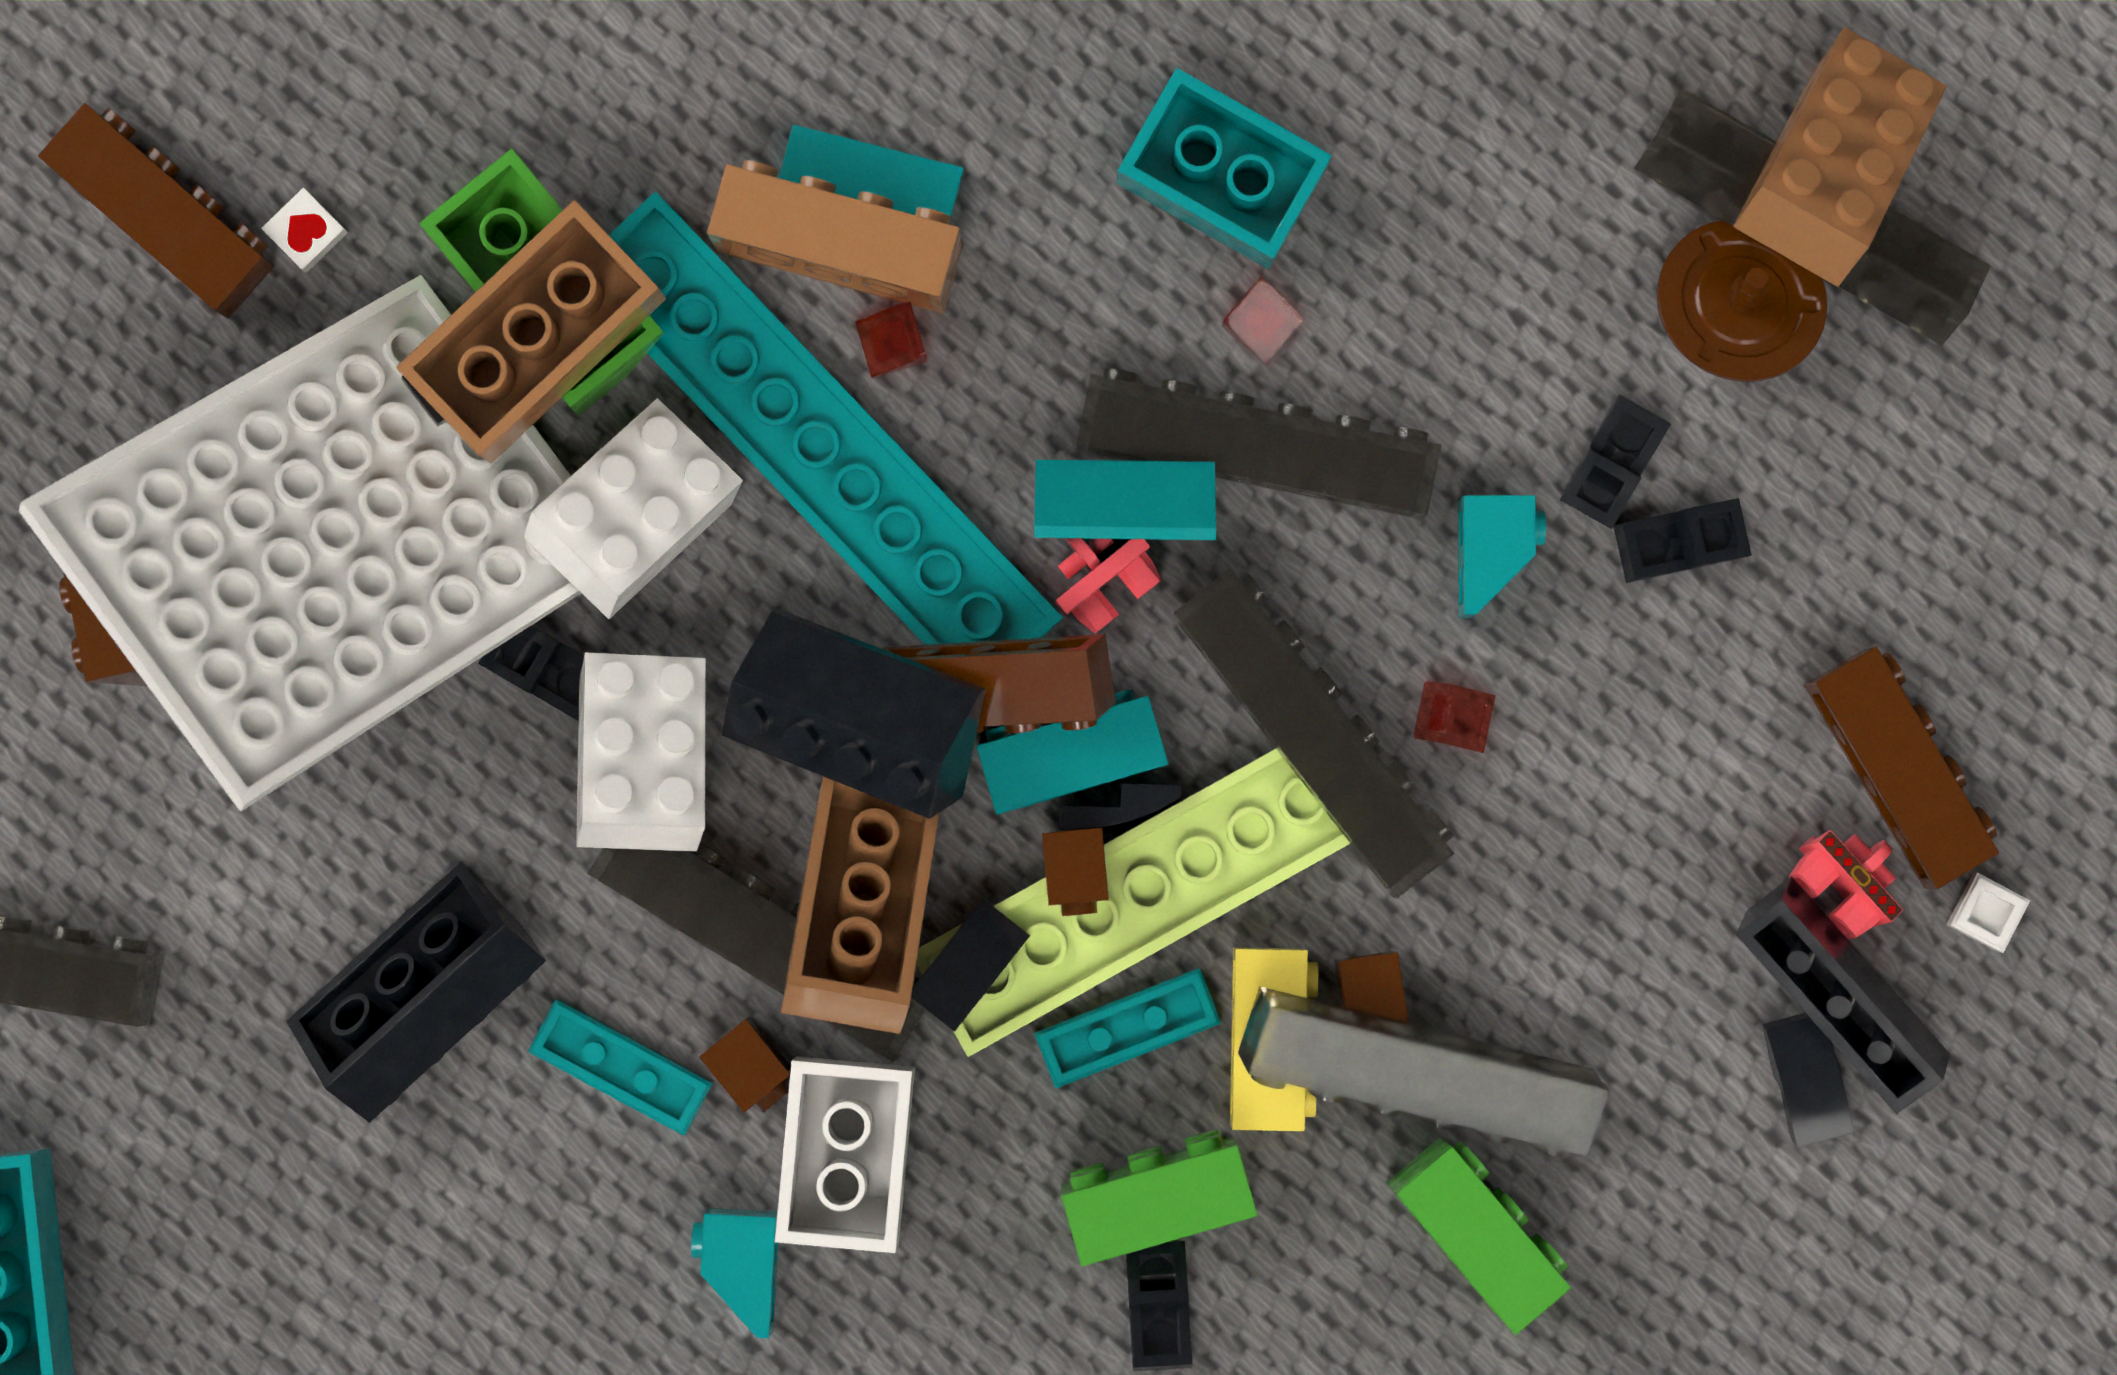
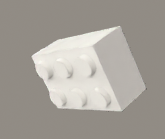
(632, 508)
(641, 752)
(844, 1154)

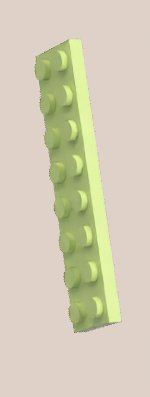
(1161, 887)

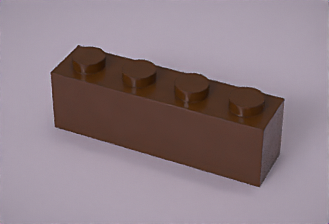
(156, 210)
(1029, 678)
(1903, 768)

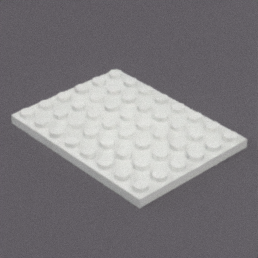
(305, 548)

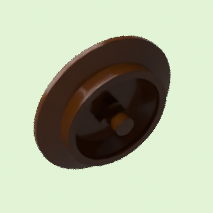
(1739, 305)

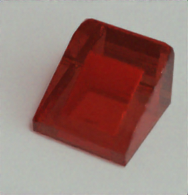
(1262, 320)
(891, 340)
(1454, 716)

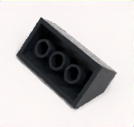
(855, 714)
(414, 993)

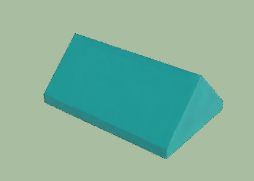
(1125, 499)

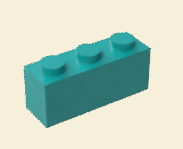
(1060, 762)

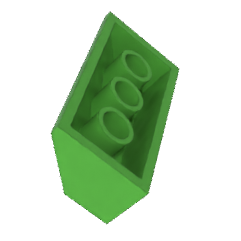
(491, 224)

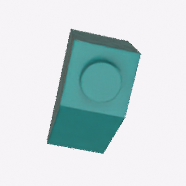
(1494, 544)
(740, 1262)

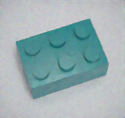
(1222, 168)

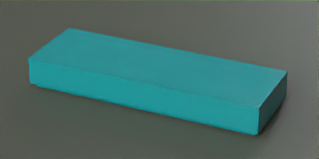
(870, 168)
(1127, 1028)
(620, 1067)

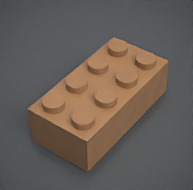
(1841, 157)
(835, 236)
(531, 332)
(859, 911)

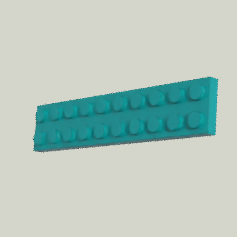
(824, 446)

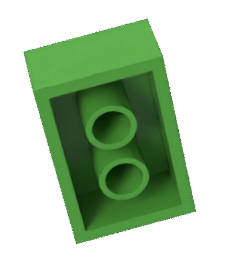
(1156, 1197)
(1481, 1233)

